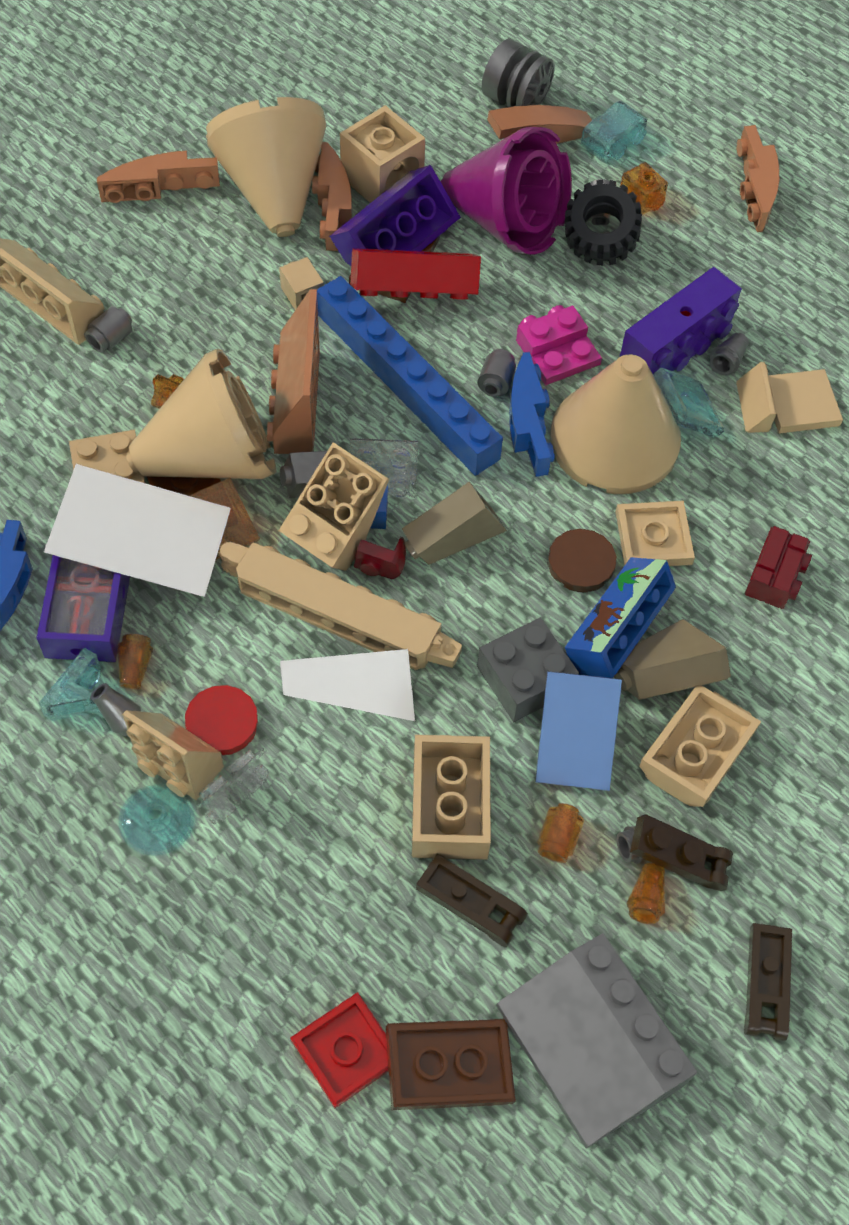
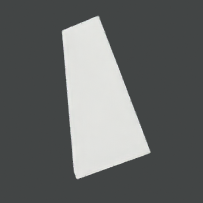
(355, 681)

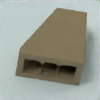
(452, 526)
(673, 662)

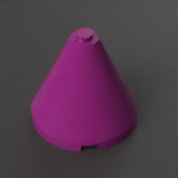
(515, 189)

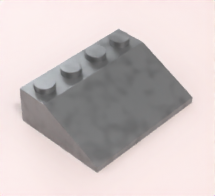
(596, 1040)

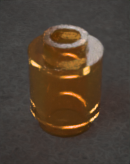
(560, 832)

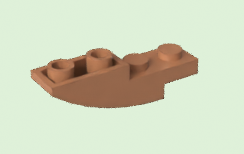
(149, 175)
(761, 176)
(333, 193)

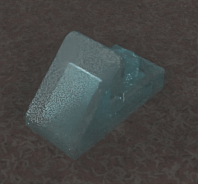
(69, 693)

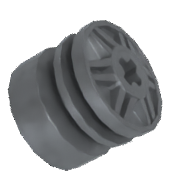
(517, 75)

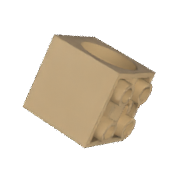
(380, 152)

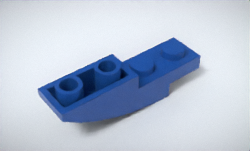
(527, 415)
(14, 569)

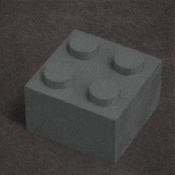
(519, 666)

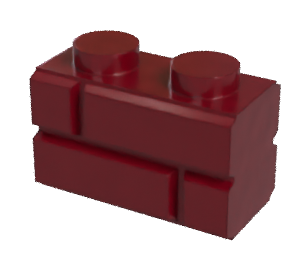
(778, 568)

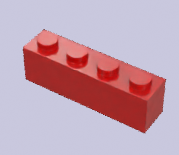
(415, 272)

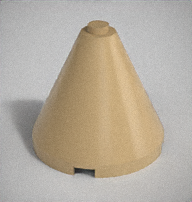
(271, 156)
(204, 429)
(617, 430)

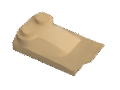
(698, 746)

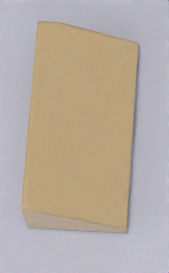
(756, 399)

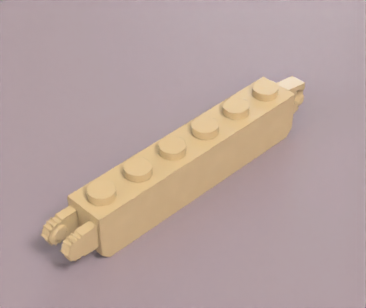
(337, 605)

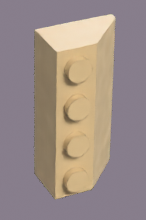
(47, 291)

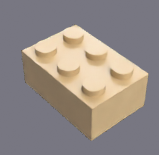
(451, 797)

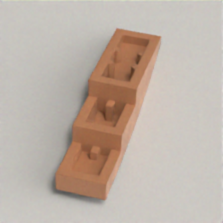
(563, 121)

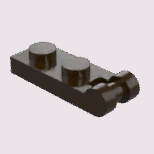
(681, 852)
(470, 899)
(769, 980)

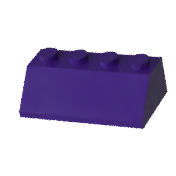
(401, 218)

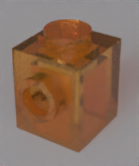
(647, 186)

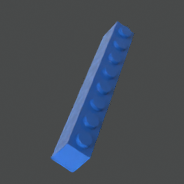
(409, 376)

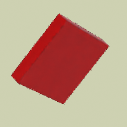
(344, 1049)

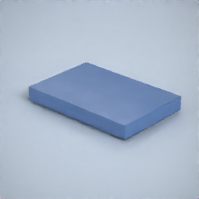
(578, 730)

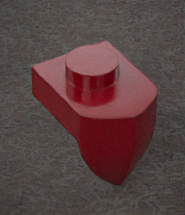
(380, 561)

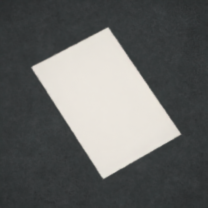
(138, 530)

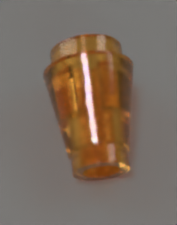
(133, 659)
(648, 895)

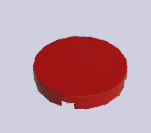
(223, 718)

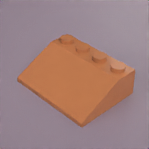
(296, 381)

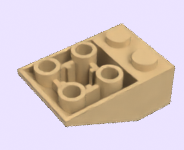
(336, 508)
(172, 752)

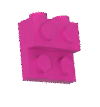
(558, 343)

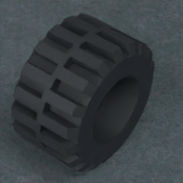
(608, 200)

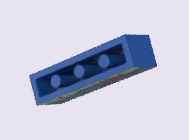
(621, 617)

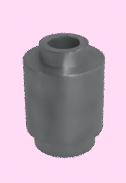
(108, 329)
(497, 373)

